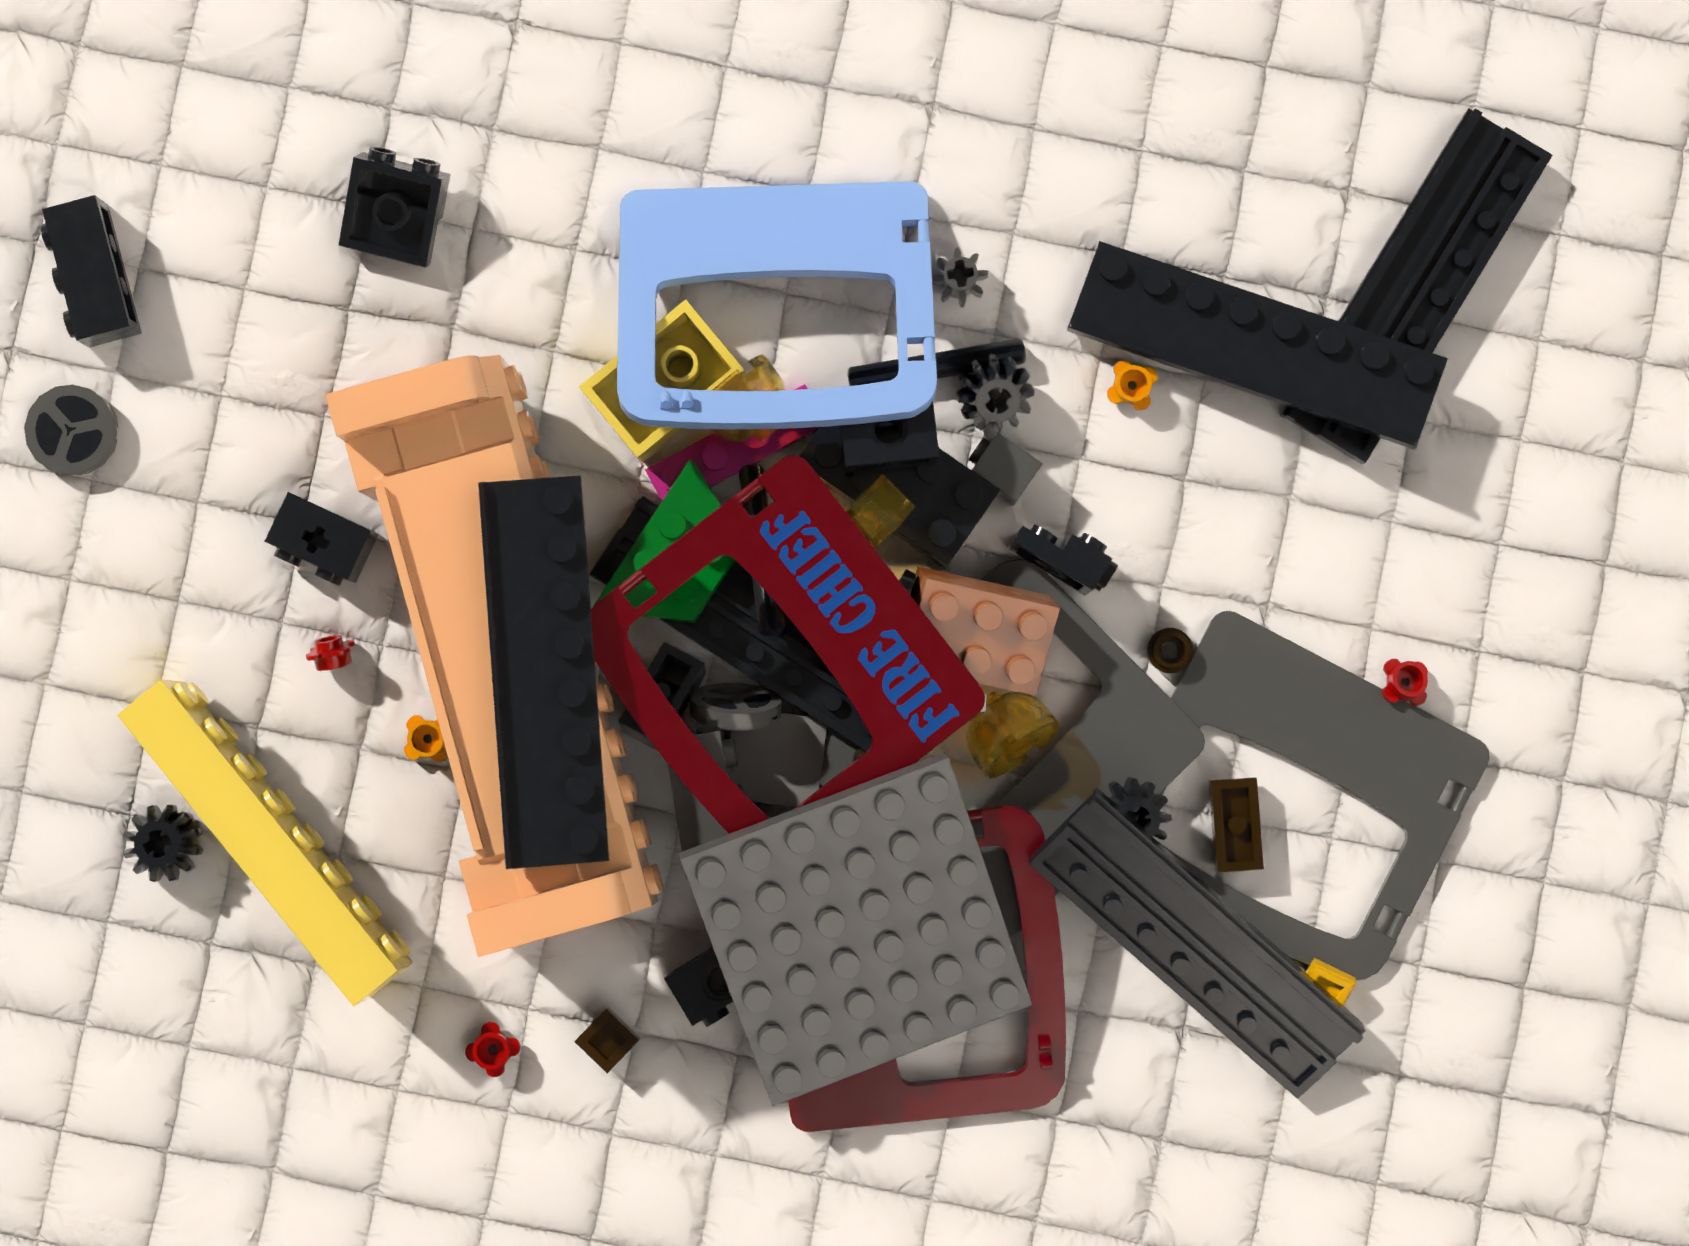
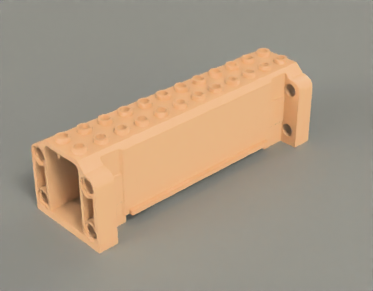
(419, 452)

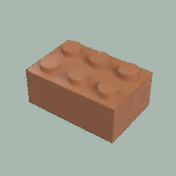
(991, 627)

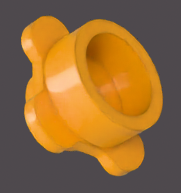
(1141, 376)
(417, 746)

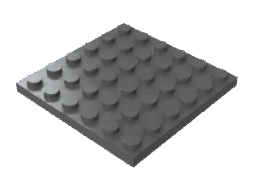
(856, 928)

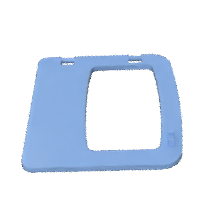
(772, 233)

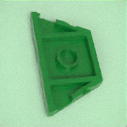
(681, 509)

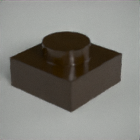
(607, 1040)

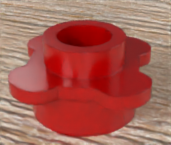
(331, 653)
(1417, 678)
(480, 1052)

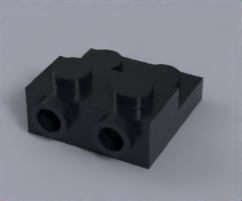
(394, 206)
(1077, 563)

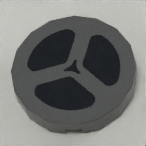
(71, 430)
(735, 706)

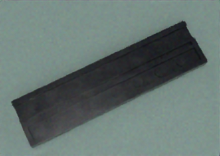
(1438, 250)
(1257, 345)
(731, 632)
(543, 672)
(1196, 943)

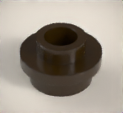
(1183, 645)

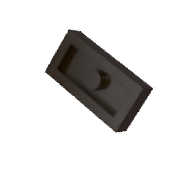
(1236, 824)

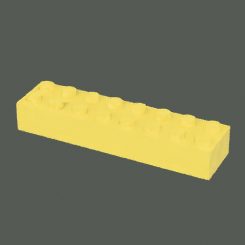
(267, 838)

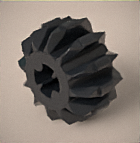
(1007, 380)
(1143, 803)
(173, 855)

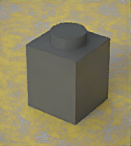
(1004, 466)

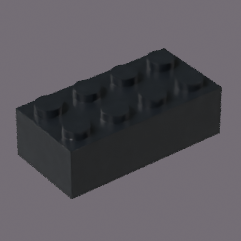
(945, 494)

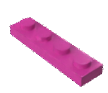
(722, 459)

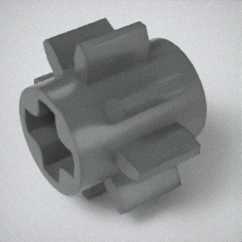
(968, 269)

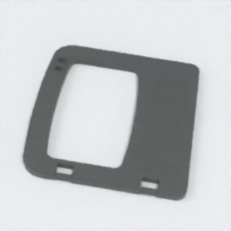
(1349, 734)
(1121, 735)

